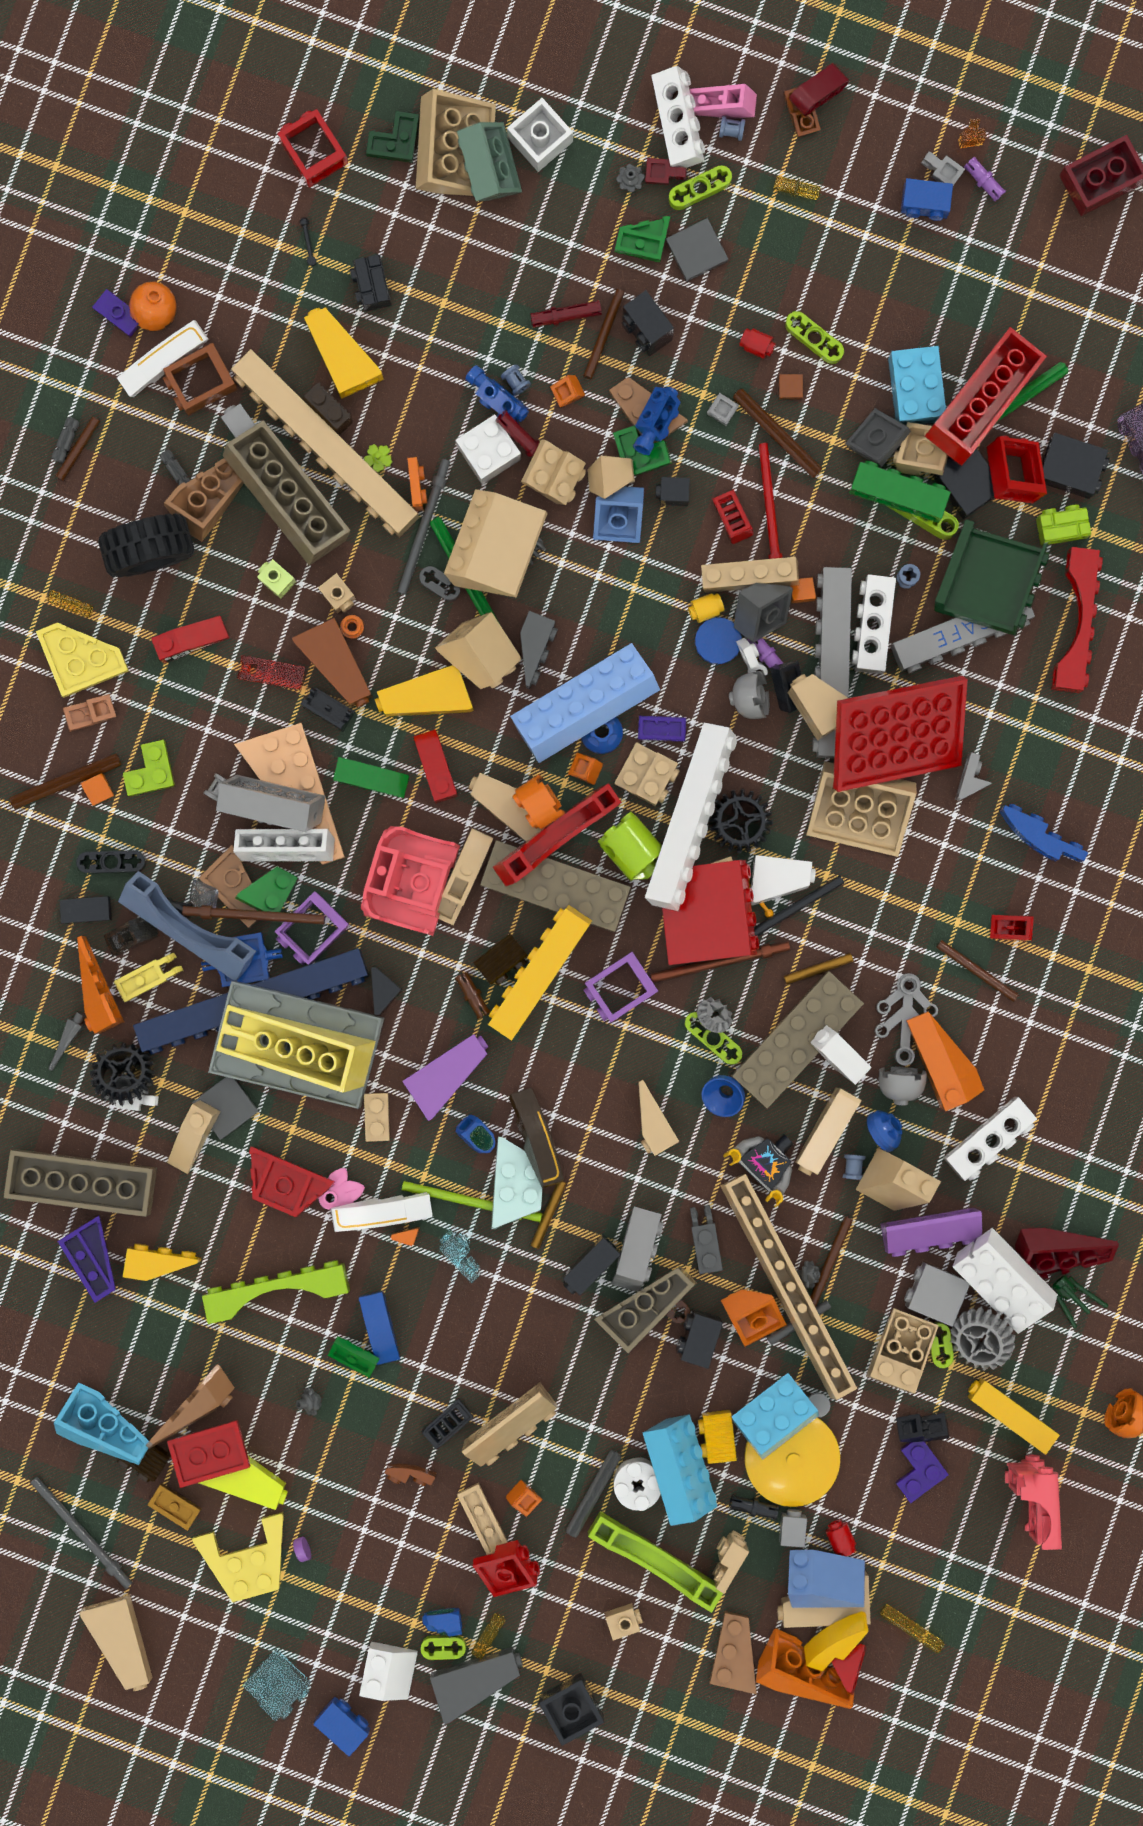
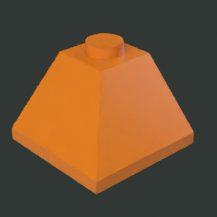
(753, 1314)

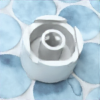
(640, 1497)

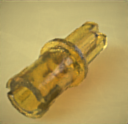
(797, 188)

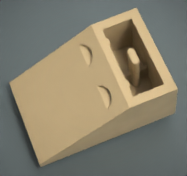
(902, 1351)

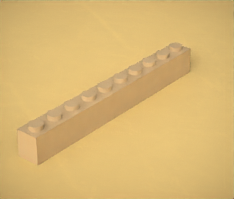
(324, 443)
(788, 1287)

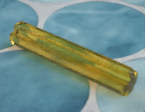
(912, 1628)

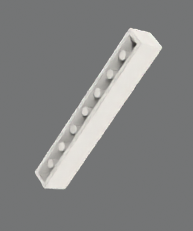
(691, 817)

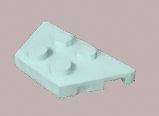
(515, 1185)

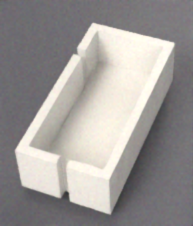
(1005, 1280)

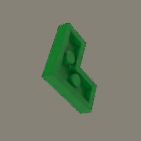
(642, 463)

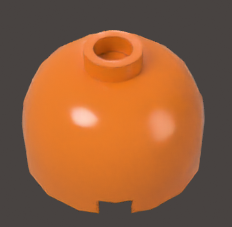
(152, 306)
(1127, 1414)

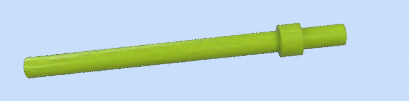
(459, 1198)

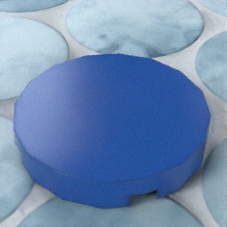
(717, 641)

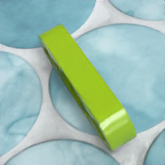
(718, 186)
(832, 342)
(722, 1055)

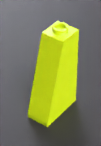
(252, 1484)

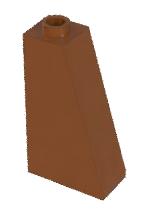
(333, 658)

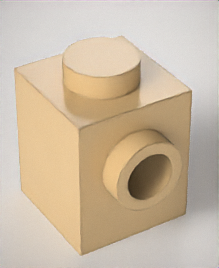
(337, 594)
(623, 1621)

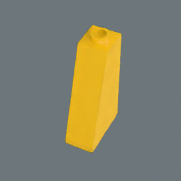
(344, 358)
(429, 694)
(1012, 1415)

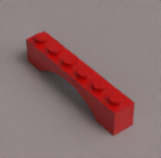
(1081, 571)
(556, 834)

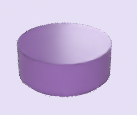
(302, 1549)

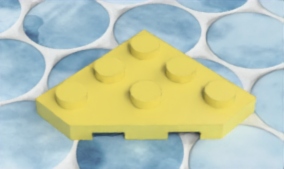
(79, 659)

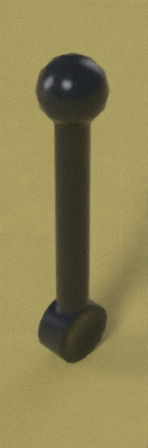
(311, 259)

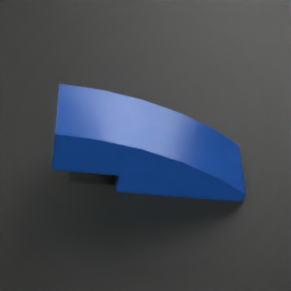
(379, 1327)

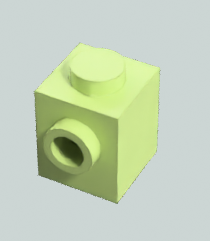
(275, 578)

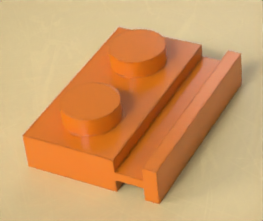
(416, 474)

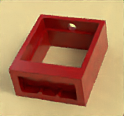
(322, 168)
(1007, 489)

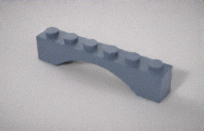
(148, 901)

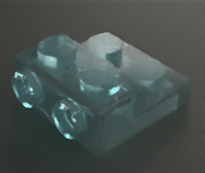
(455, 1248)
(277, 1685)

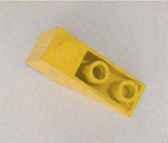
(149, 1264)

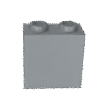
(936, 1293)

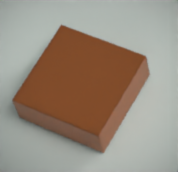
(790, 386)

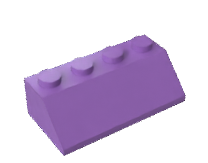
(932, 1230)

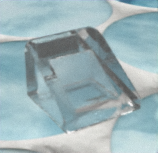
(203, 894)

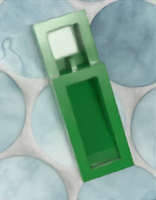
(371, 778)

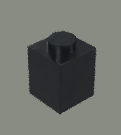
(673, 491)

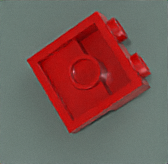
(507, 1569)

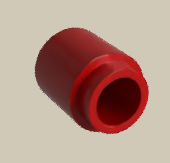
(757, 343)
(841, 1538)

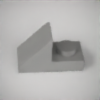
(969, 784)

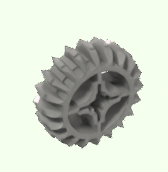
(996, 1346)

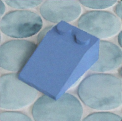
(825, 1580)

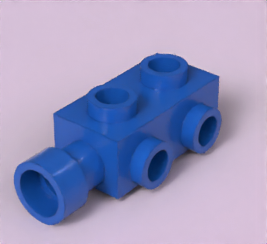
(495, 395)
(656, 418)

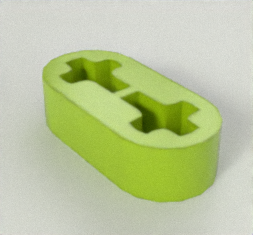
(947, 1347)
(443, 1653)

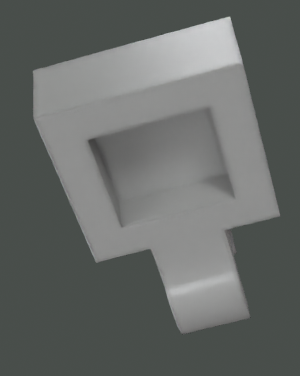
(945, 170)

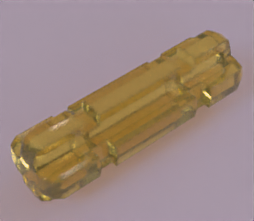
(70, 603)
(488, 1636)

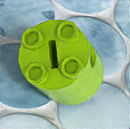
(631, 847)

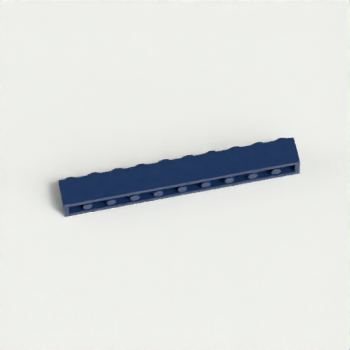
(207, 1015)

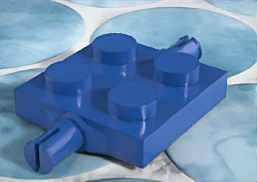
(258, 967)

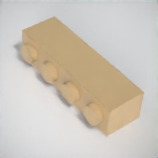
(746, 573)

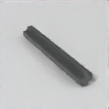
(593, 1493)

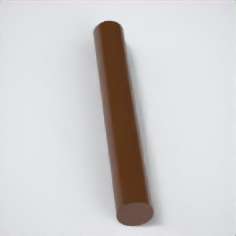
(77, 448)

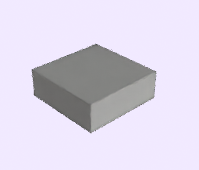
(722, 409)

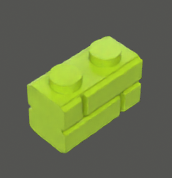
(1063, 525)

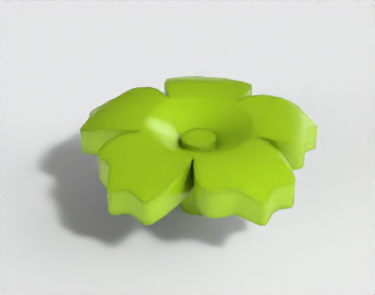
(378, 458)

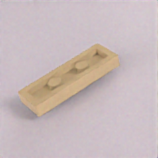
(482, 1518)

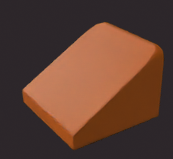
(567, 390)
(804, 591)
(585, 768)
(97, 789)
(406, 1237)
(523, 1498)

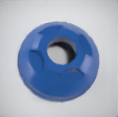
(605, 744)
(720, 1103)
(885, 1130)

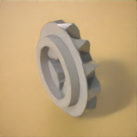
(716, 1024)

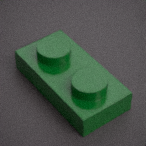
(353, 1356)

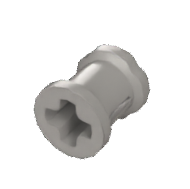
(213, 790)

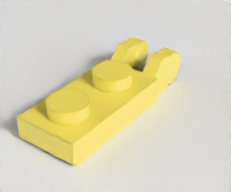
(145, 978)

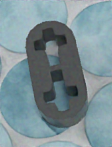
(436, 588)

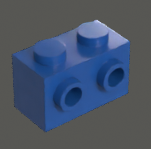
(926, 199)
(342, 1725)

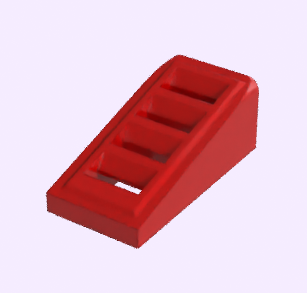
(742, 527)

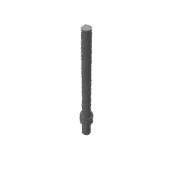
(438, 483)
(112, 1567)

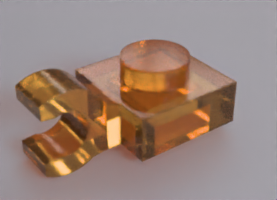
(972, 135)

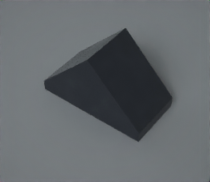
(383, 991)

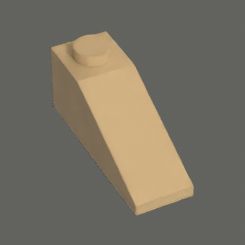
(655, 1128)
(192, 1135)

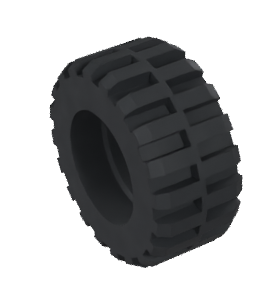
(146, 545)

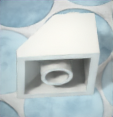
(388, 1672)

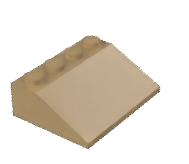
(439, 155)
(495, 544)
(864, 816)
(509, 1425)

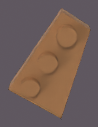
(633, 399)
(229, 878)
(734, 1657)

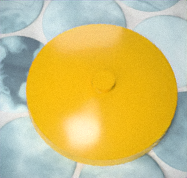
(798, 1469)

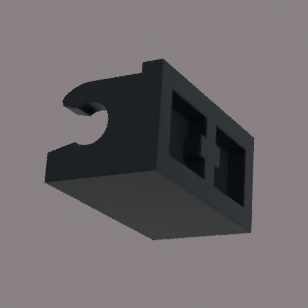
(328, 708)

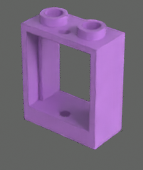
(300, 955)
(640, 973)

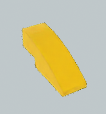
(836, 1641)

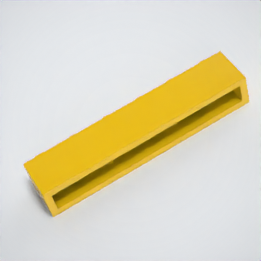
(540, 971)

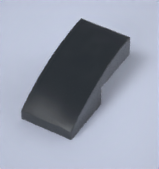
(85, 910)
(921, 1429)

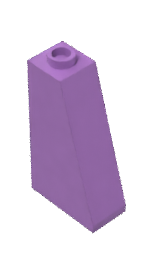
(442, 1077)

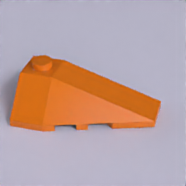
(98, 1000)
(947, 1067)
(785, 1671)

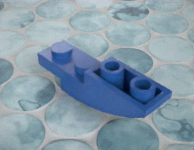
(1032, 831)

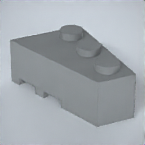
(638, 1249)

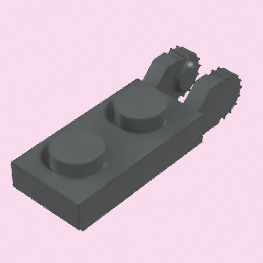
(706, 1242)

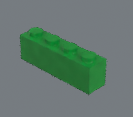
(900, 492)

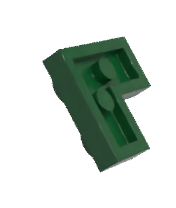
(400, 144)

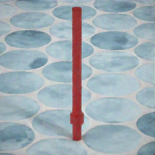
(769, 502)

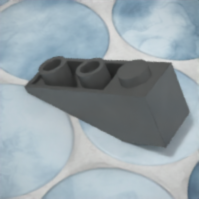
(534, 638)

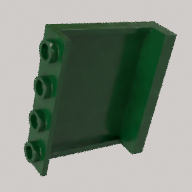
(991, 580)

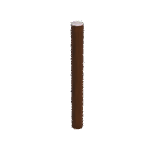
(603, 335)
(976, 970)
(831, 1259)

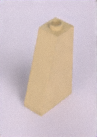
(499, 801)
(827, 1131)
(819, 1616)
(120, 1640)

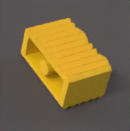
(718, 1436)

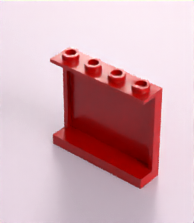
(714, 917)

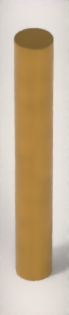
(819, 968)
(548, 1214)

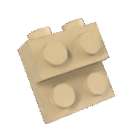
(919, 454)
(554, 473)
(647, 774)
(731, 1555)

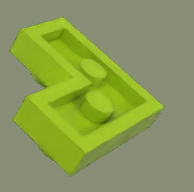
(156, 774)

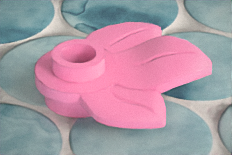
(343, 1190)

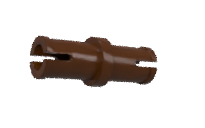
(472, 995)

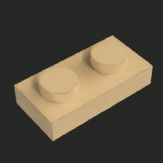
(377, 1117)

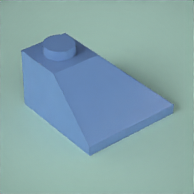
(619, 516)

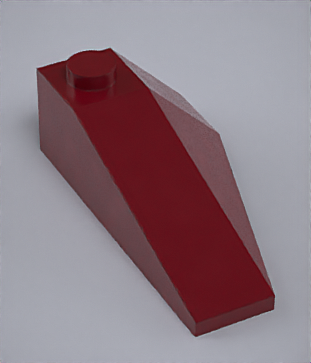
(1057, 1251)

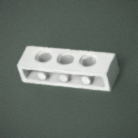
(665, 85)
(884, 589)
(284, 845)
(958, 1157)

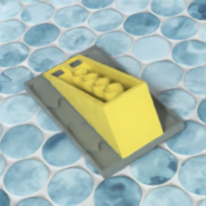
(296, 1044)

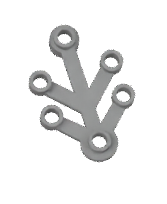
(904, 1013)

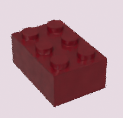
(1103, 175)

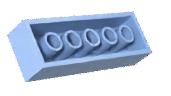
(585, 702)

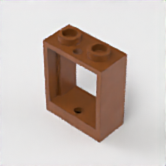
(210, 396)

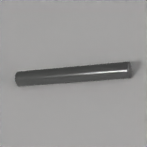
(788, 1329)

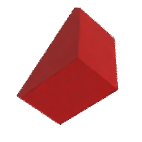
(1011, 927)
(850, 1667)

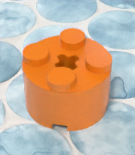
(539, 802)

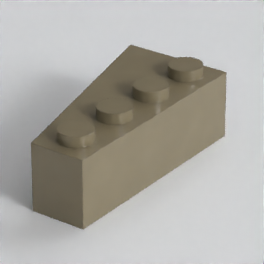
(644, 1310)

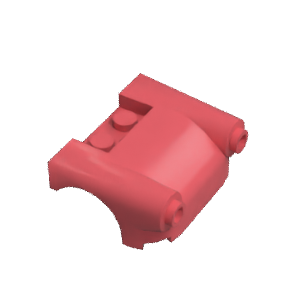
(408, 879)
(1041, 1489)

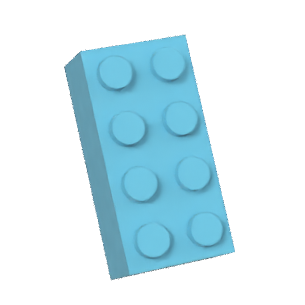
(680, 1470)

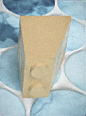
(480, 651)
(816, 703)
(896, 1182)

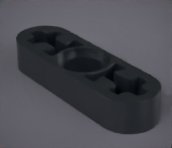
(129, 855)

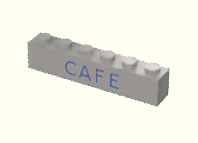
(941, 640)

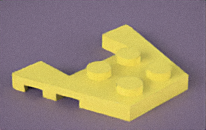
(248, 1570)

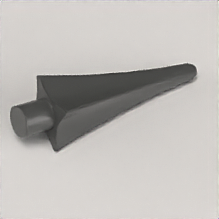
(71, 1030)

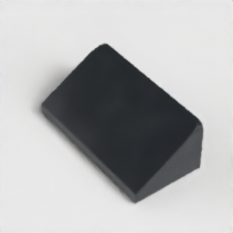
(782, 678)

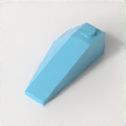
(99, 1426)

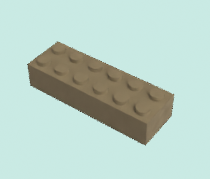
(286, 492)
(559, 885)
(788, 1045)
(80, 1182)

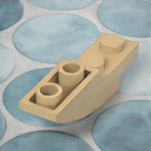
(463, 875)

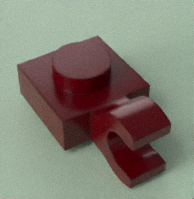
(659, 171)

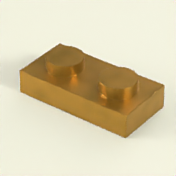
(174, 1506)

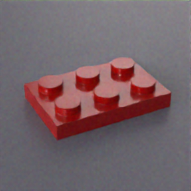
(208, 1453)

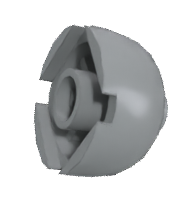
(750, 696)
(902, 1084)

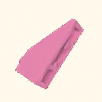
(727, 101)

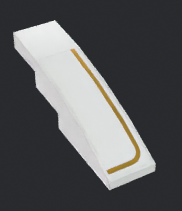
(151, 365)
(381, 1213)

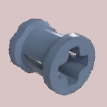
(732, 128)
(515, 380)
(914, 573)
(853, 1166)

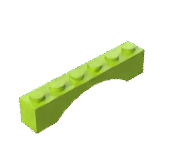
(324, 1281)
(653, 1558)

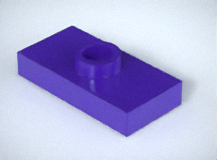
(116, 312)
(662, 728)

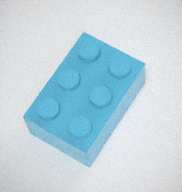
(917, 385)
(775, 1416)

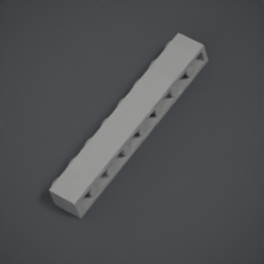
(833, 640)

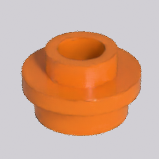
(348, 620)

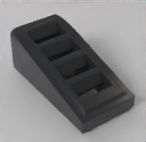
(442, 1417)

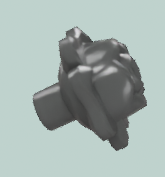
(630, 178)
(809, 1274)
(310, 1401)

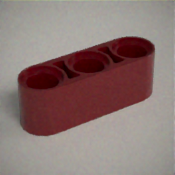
(819, 89)

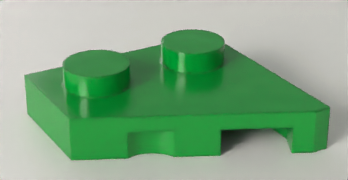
(644, 239)
(269, 891)

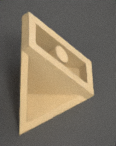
(610, 475)

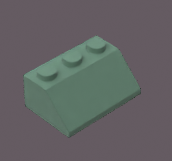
(489, 161)

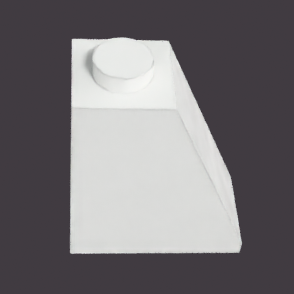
(779, 877)
(840, 1054)

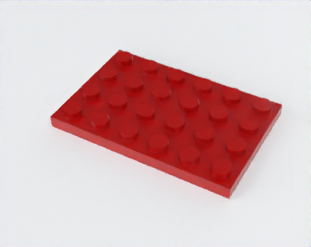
(899, 733)

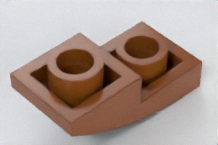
(802, 124)
(400, 1473)

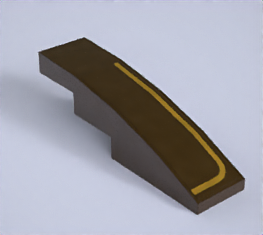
(537, 1138)

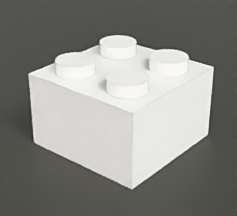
(540, 134)
(488, 449)

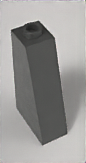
(472, 1681)

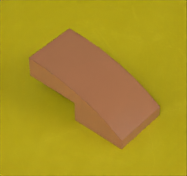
(89, 713)

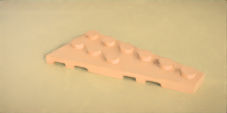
(287, 760)

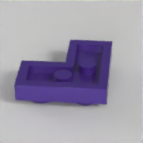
(926, 1471)

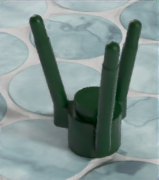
(1065, 1288)

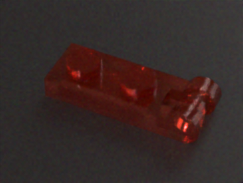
(272, 673)

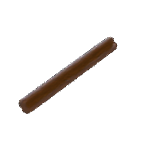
(777, 433)
(65, 781)

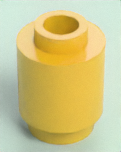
(706, 607)

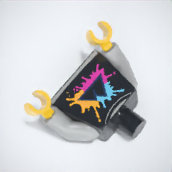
(765, 1163)

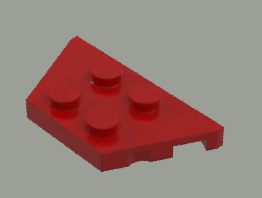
(284, 1183)

